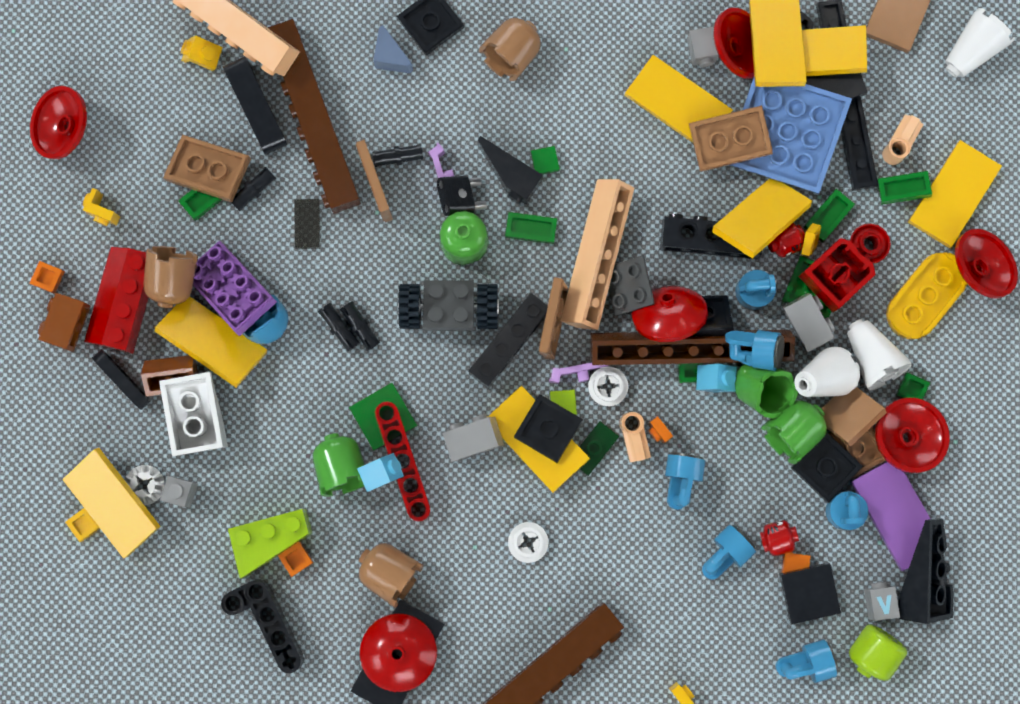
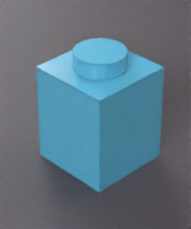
(716, 378)
(380, 472)

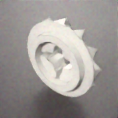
(615, 377)
(155, 486)
(531, 530)

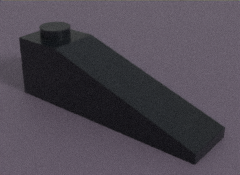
(925, 592)

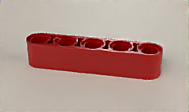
(411, 470)

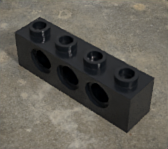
(699, 244)
(509, 341)

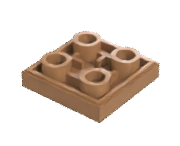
(852, 415)

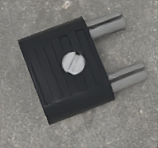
(457, 195)

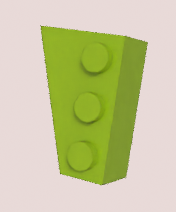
(265, 539)

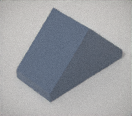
(389, 55)

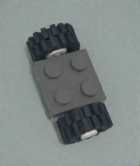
(448, 305)

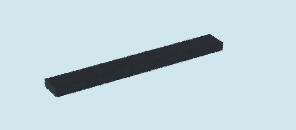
(854, 130)

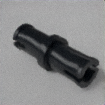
(397, 155)
(253, 188)
(359, 325)
(338, 327)

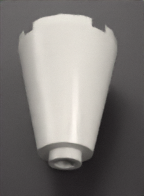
(978, 43)
(876, 355)
(828, 374)

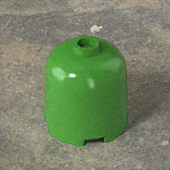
(463, 238)
(765, 390)
(796, 430)
(337, 464)

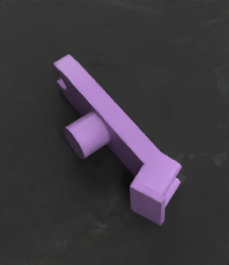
(435, 154)
(581, 370)

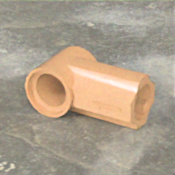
(902, 139)
(635, 440)

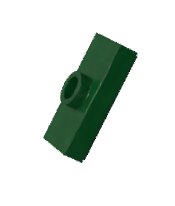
(597, 445)

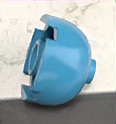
(269, 325)

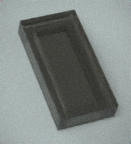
(307, 223)

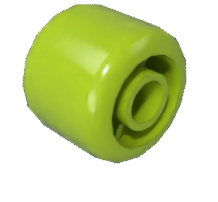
(877, 653)

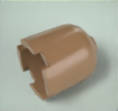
(511, 47)
(169, 275)
(388, 572)

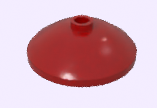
(734, 41)
(58, 122)
(986, 263)
(673, 317)
(925, 430)
(412, 639)

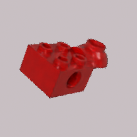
(846, 266)

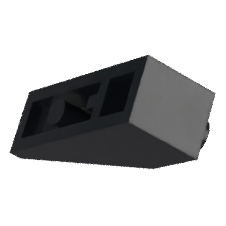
(515, 176)

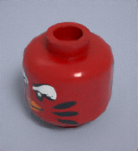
(788, 242)
(779, 538)

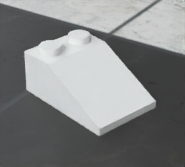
(192, 414)

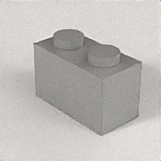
(809, 322)
(474, 438)

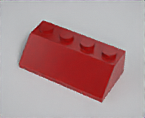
(119, 301)

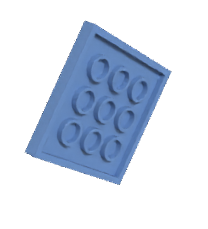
(801, 130)

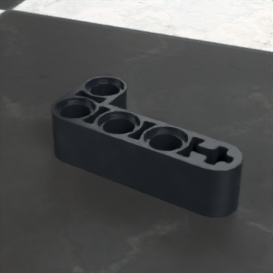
(255, 105)
(268, 628)

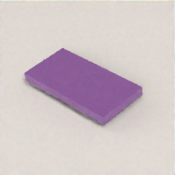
(231, 288)
(893, 510)

